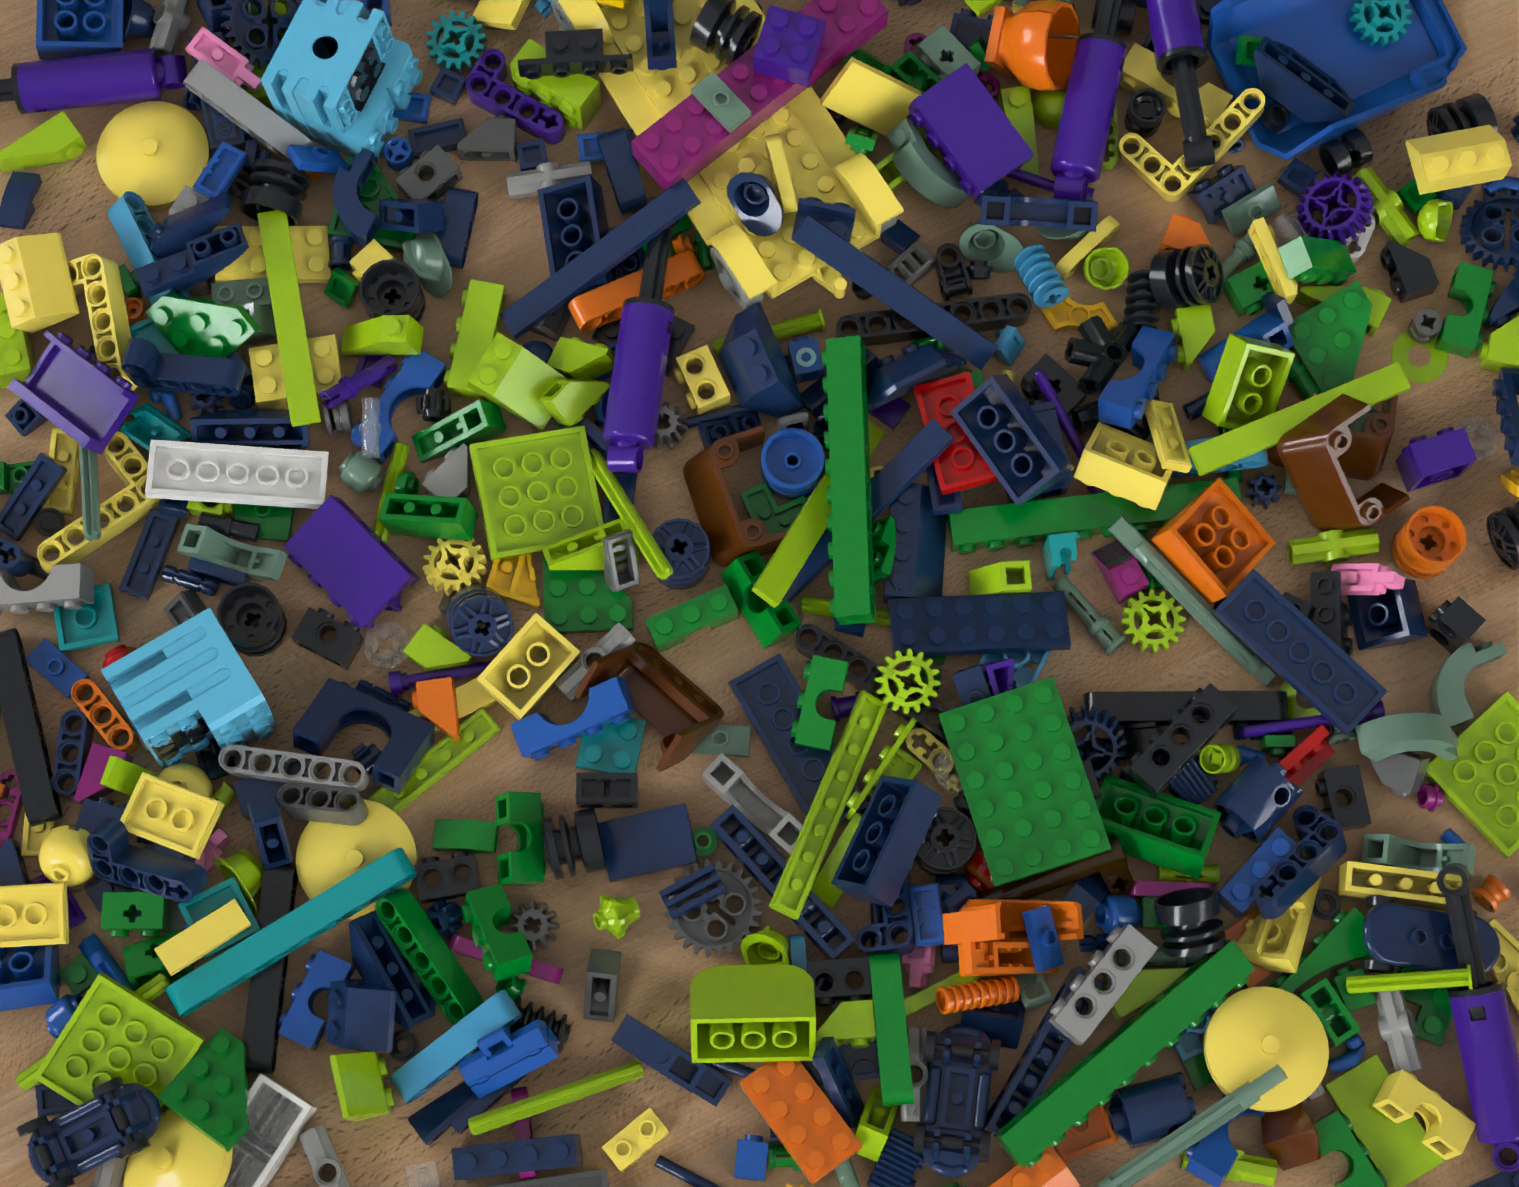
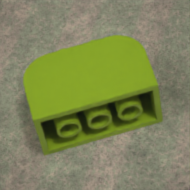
(752, 1014)

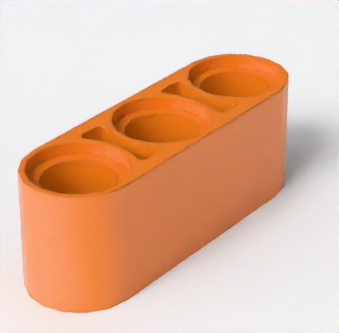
(95, 707)

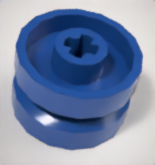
(790, 447)

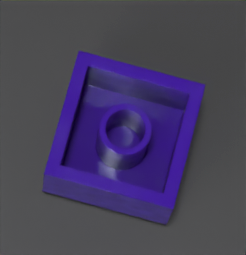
(789, 45)
(1435, 458)

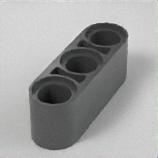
(332, 811)

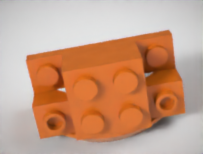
(994, 934)

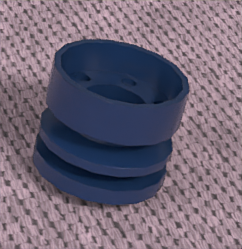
(694, 563)
(476, 604)

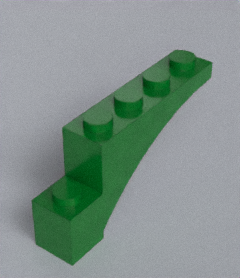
(1337, 946)

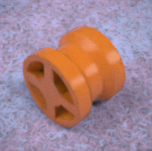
(1491, 893)

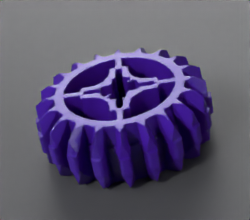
(1327, 196)

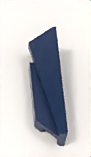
(454, 1110)

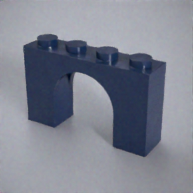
(342, 706)

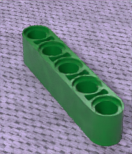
(428, 954)
(891, 1029)

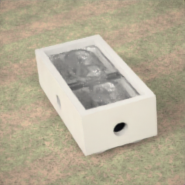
(274, 1126)

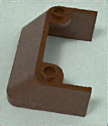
(1368, 447)
(1312, 465)
(714, 503)
(661, 698)

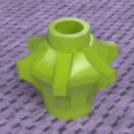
(616, 914)

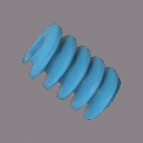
(1040, 277)

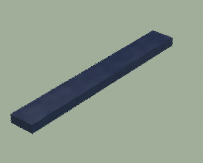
(600, 258)
(894, 292)
(884, 490)

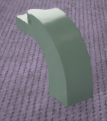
(922, 168)
(216, 548)
(1447, 686)
(1406, 733)
(1404, 853)

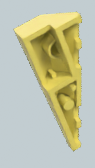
(1279, 941)

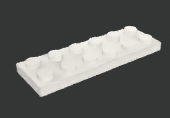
(236, 474)

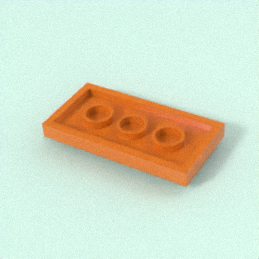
(801, 1117)

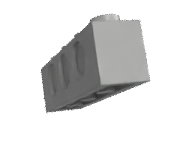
(1137, 953)

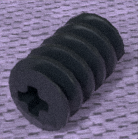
(1140, 301)
(559, 1028)

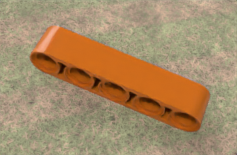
(606, 302)

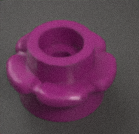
(1430, 797)

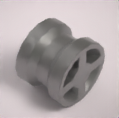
(1425, 333)

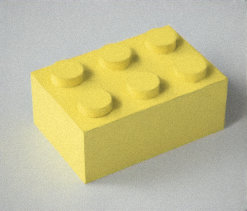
(268, 372)

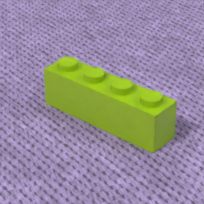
(476, 331)

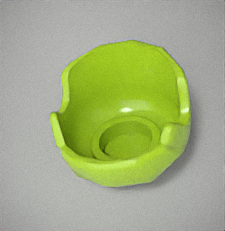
(1048, 107)
(1435, 220)
(1106, 268)

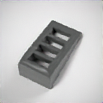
(907, 257)
(796, 420)
(631, 575)

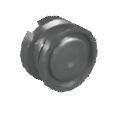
(342, 417)

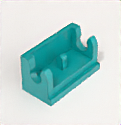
(153, 424)
(1058, 551)

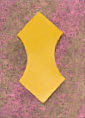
(1071, 314)

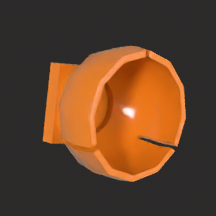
(1025, 52)

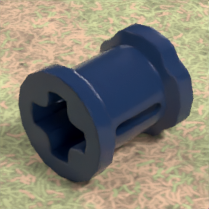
(340, 252)

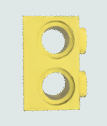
(707, 379)
(635, 1140)

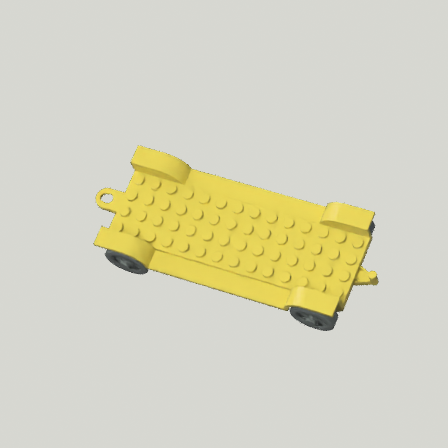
(811, 141)

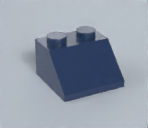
(1388, 617)
(361, 1015)

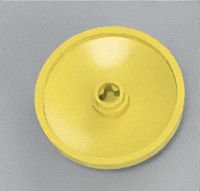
(152, 152)
(336, 851)
(1258, 1032)
(178, 1158)

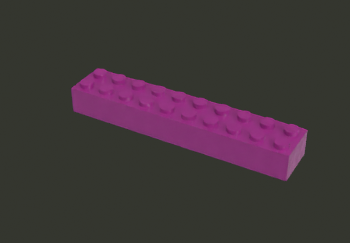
(692, 138)

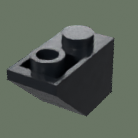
(1409, 272)

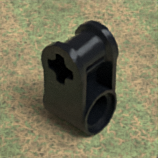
(953, 277)

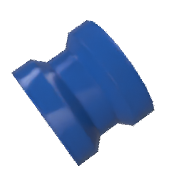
(396, 147)

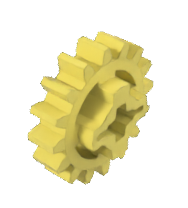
(445, 574)

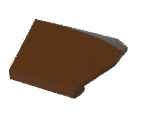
(1291, 1137)

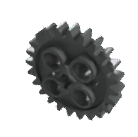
(696, 930)

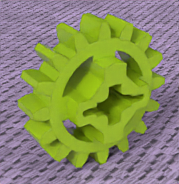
(1160, 629)
(913, 668)

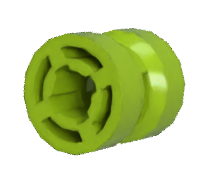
(1213, 755)

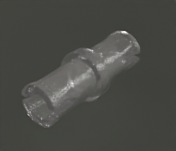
(370, 427)

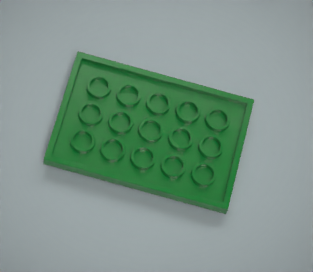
(1024, 782)

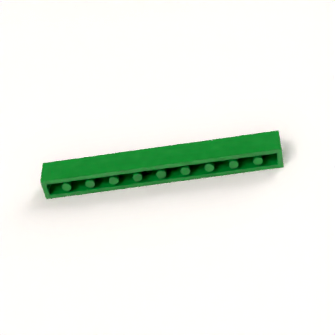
(849, 481)
(1086, 514)
(1123, 1054)

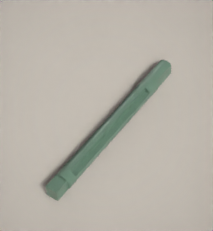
(1190, 599)
(1194, 1130)

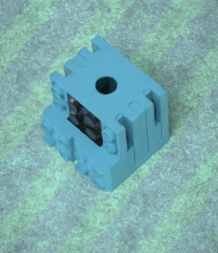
(341, 76)
(189, 691)

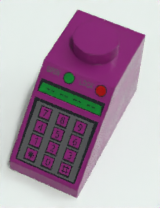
(1120, 571)
(89, 784)

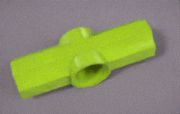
(1388, 209)
(1333, 547)
(1246, 1168)

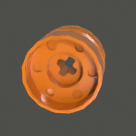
(1431, 530)

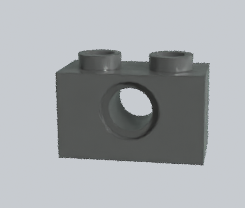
(433, 162)

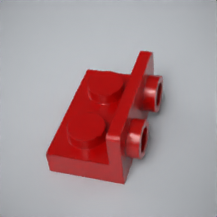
(1307, 756)

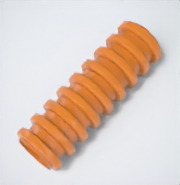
(977, 994)

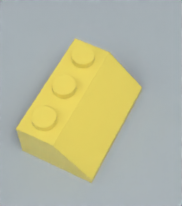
(1458, 159)
(36, 281)
(1123, 467)
(528, 666)

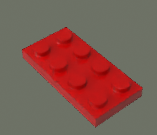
(960, 463)

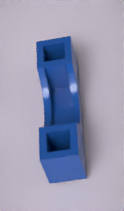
(416, 375)
(1126, 399)
(607, 704)
(1215, 1154)

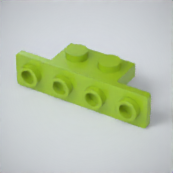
(893, 764)

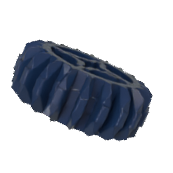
(1108, 751)

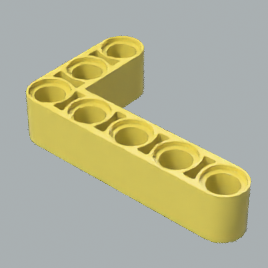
(1178, 171)
(104, 310)
(109, 509)

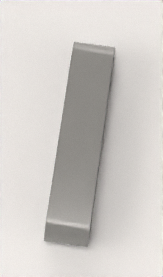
(244, 110)
(281, 760)

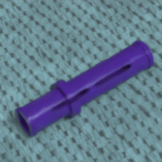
(350, 386)

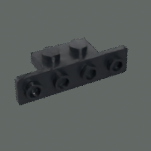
(575, 53)
(1328, 610)

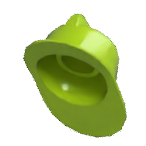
(246, 872)
(765, 948)

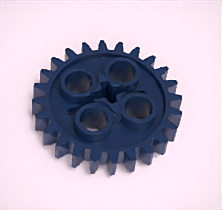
(242, 23)
(1484, 230)

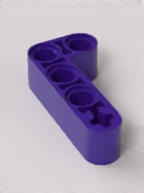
(519, 102)

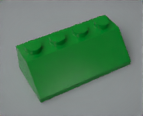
(1158, 829)

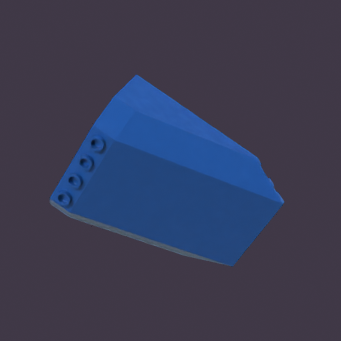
(1321, 32)

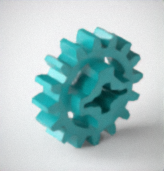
(1370, 23)
(466, 35)

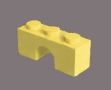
(1446, 1126)

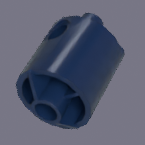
(1256, 800)
(1150, 1109)

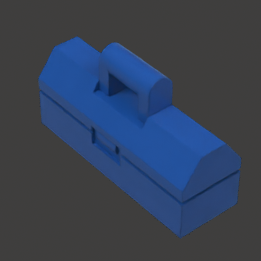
(508, 1056)

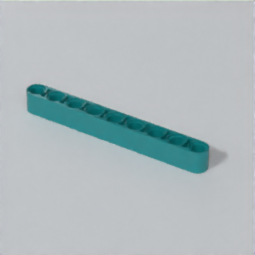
(290, 932)

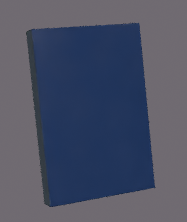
(647, 842)

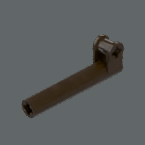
(1110, 864)

